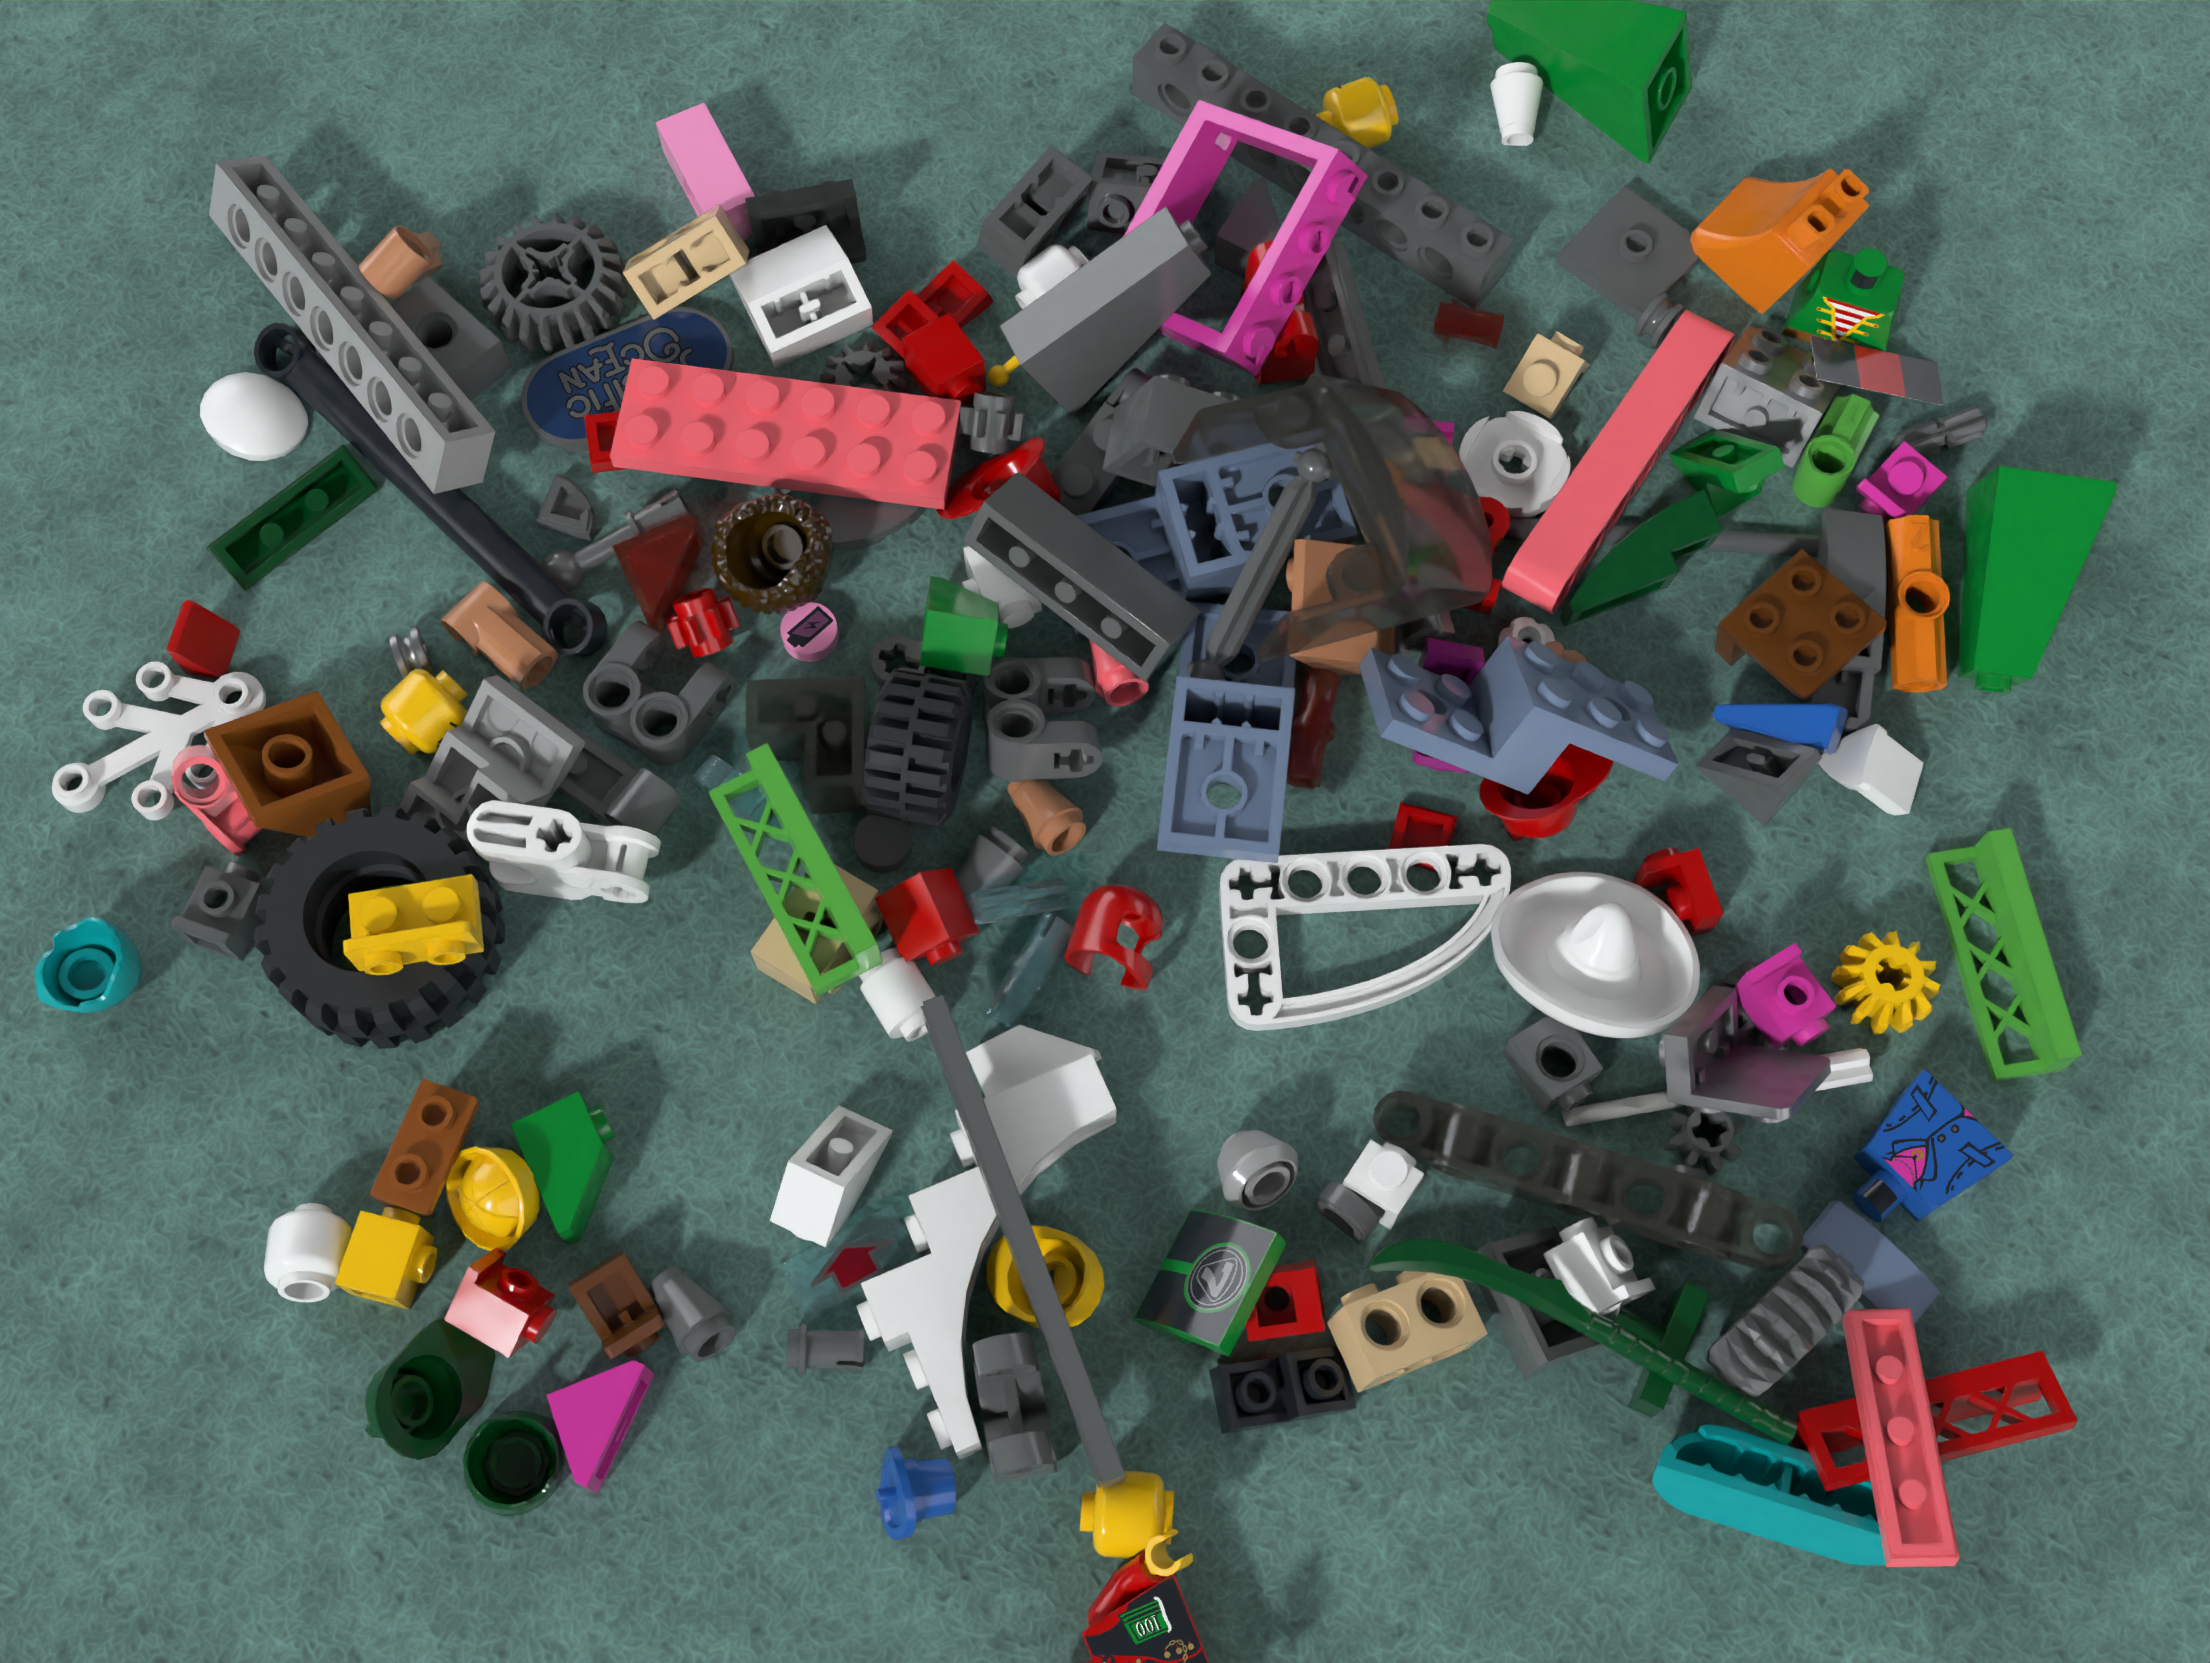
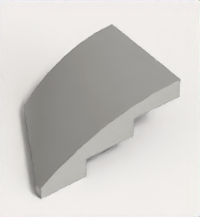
(499, 753)

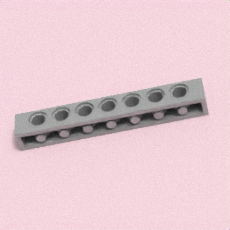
(351, 324)

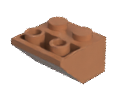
(1309, 587)

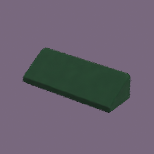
(293, 517)

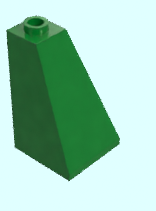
(1606, 59)
(2019, 566)

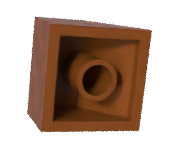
(291, 765)

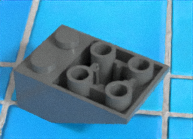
(1152, 424)

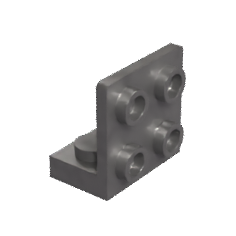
(1767, 393)

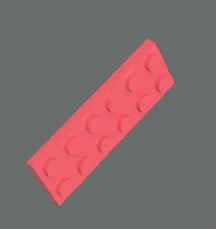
(786, 433)

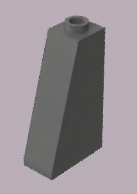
(1107, 309)

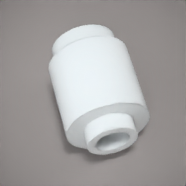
(896, 995)

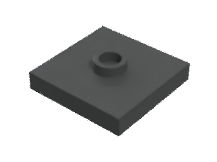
(1630, 253)

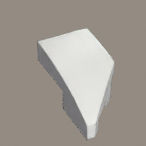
(1021, 1056)

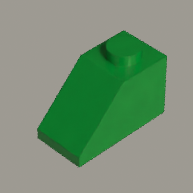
(960, 629)
(568, 1159)

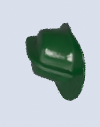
(429, 1390)

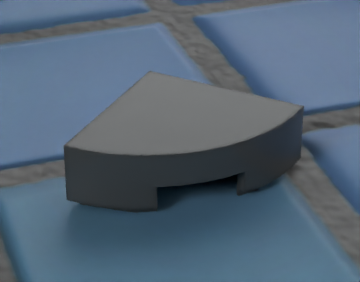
(567, 510)

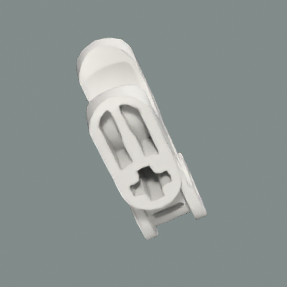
(558, 856)

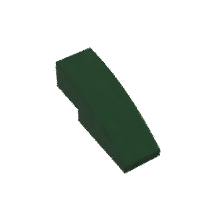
(1646, 558)

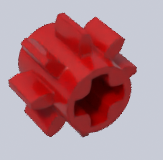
(702, 622)

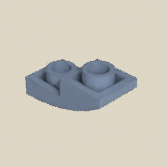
(1887, 1272)

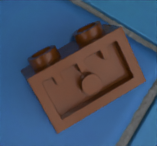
(425, 1148)

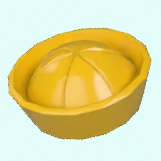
(492, 1196)

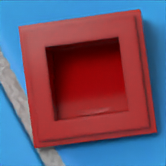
(202, 641)

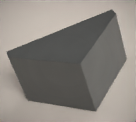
(1247, 227)
(1759, 770)

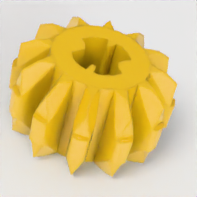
(1882, 1001)

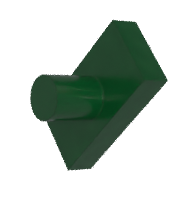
(1672, 1335)

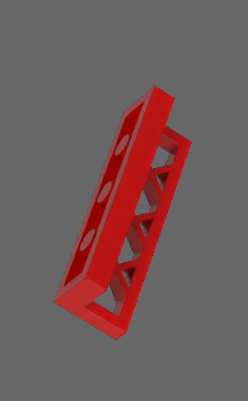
(1952, 1398)

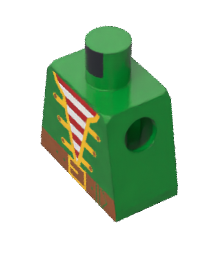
(1847, 300)

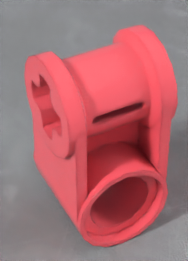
(215, 805)

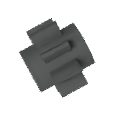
(992, 422)
(1698, 1150)

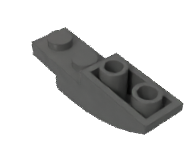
(1856, 555)

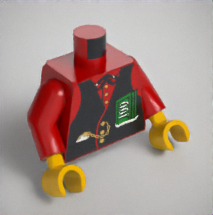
(1142, 1615)

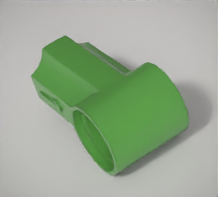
(1834, 450)

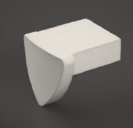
(1875, 768)

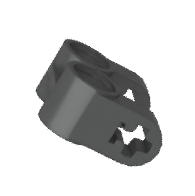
(634, 721)
(1016, 731)
(1013, 1407)

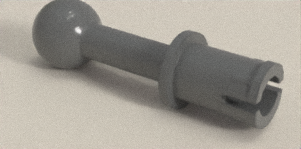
(571, 567)

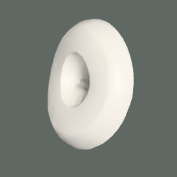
(1596, 954)

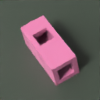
(705, 165)

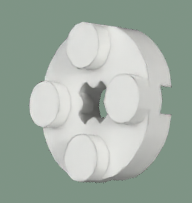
(1520, 436)

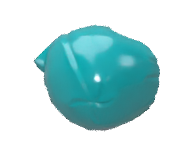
(88, 967)

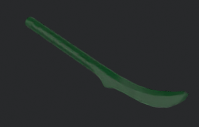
(1555, 1301)

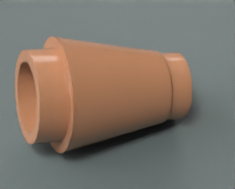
(1047, 815)

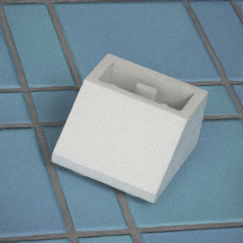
(802, 296)

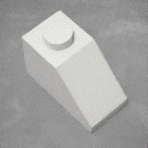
(829, 1175)

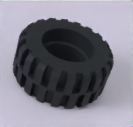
(312, 897)

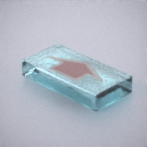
(833, 1274)

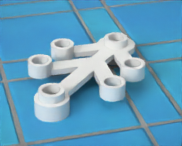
(165, 736)

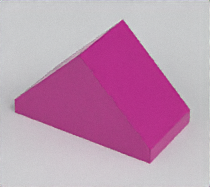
(596, 1418)

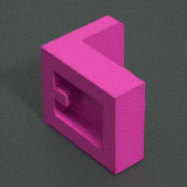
(1900, 485)

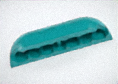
(1768, 1493)

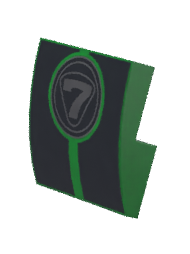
(1210, 1280)

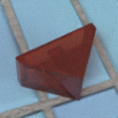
(660, 566)

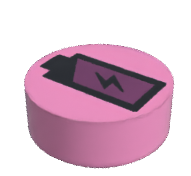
(809, 632)

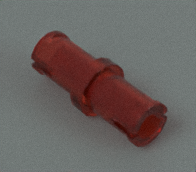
(1312, 728)

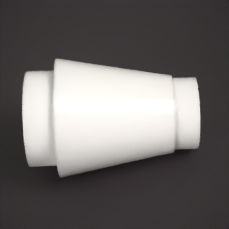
(1516, 101)

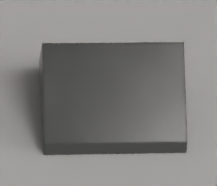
(1532, 1336)

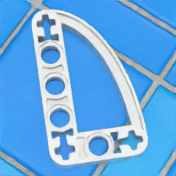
(1338, 896)

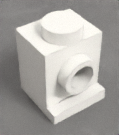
(1384, 1180)
(1596, 1267)

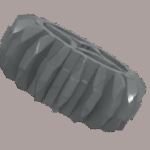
(552, 302)
(1786, 1321)

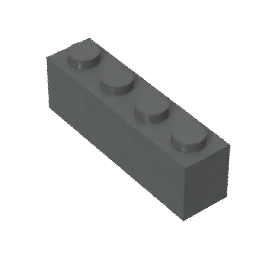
(1080, 576)

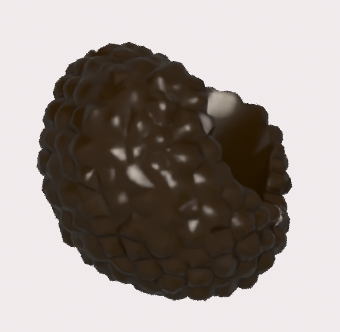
(772, 553)

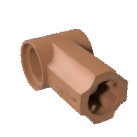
(401, 261)
(500, 636)

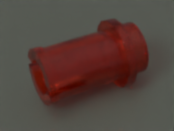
(1468, 324)

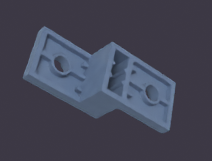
(1211, 516)
(1516, 714)
(1228, 736)

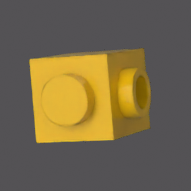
(387, 1257)

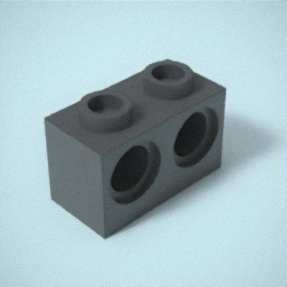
(1034, 211)

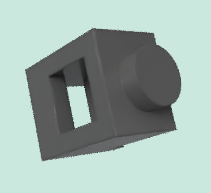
(227, 928)

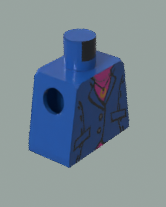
(1924, 1152)

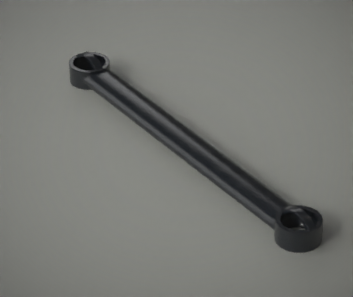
(449, 510)

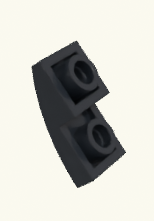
(1281, 1389)

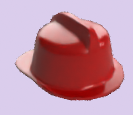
(984, 479)
(1554, 798)

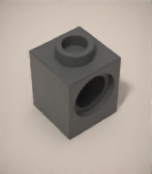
(1556, 1039)

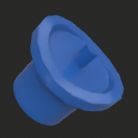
(913, 1492)

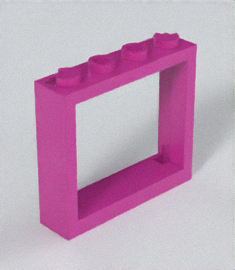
(1295, 251)

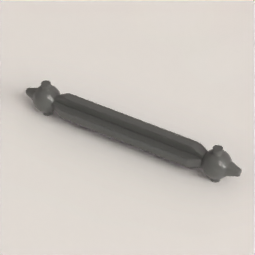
(1264, 564)

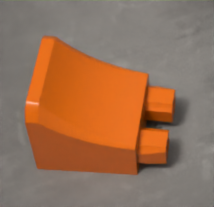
(1777, 231)

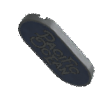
(595, 372)

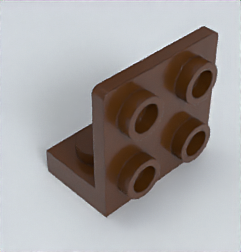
(1799, 626)

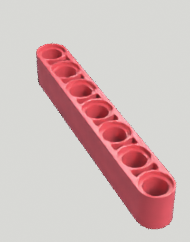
(1617, 462)

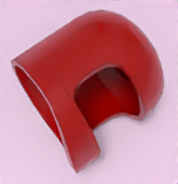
(1098, 928)

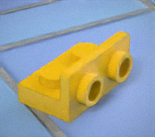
(414, 924)

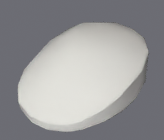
(254, 416)

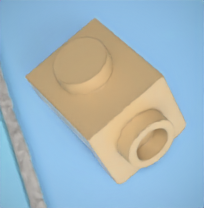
(1547, 373)

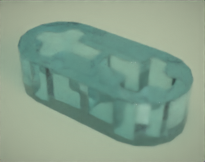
(748, 806)

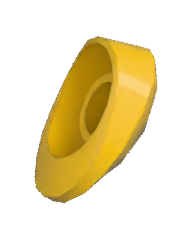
(1076, 1276)

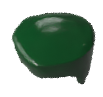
(514, 1462)

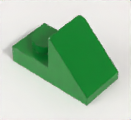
(1727, 467)

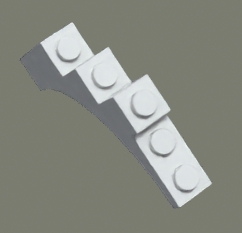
(957, 1221)

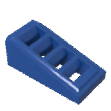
(1803, 724)

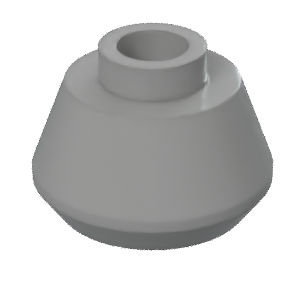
(1256, 1169)

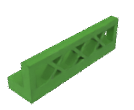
(816, 862)
(2024, 951)

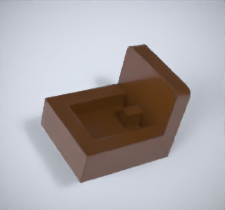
(618, 1306)

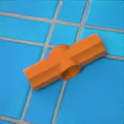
(1915, 571)

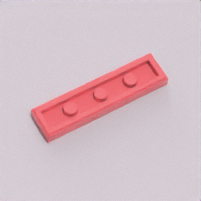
(1899, 1439)

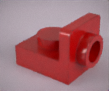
(1690, 889)

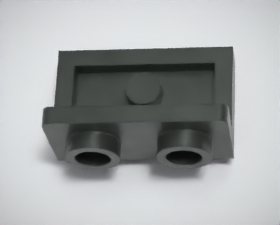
(788, 214)

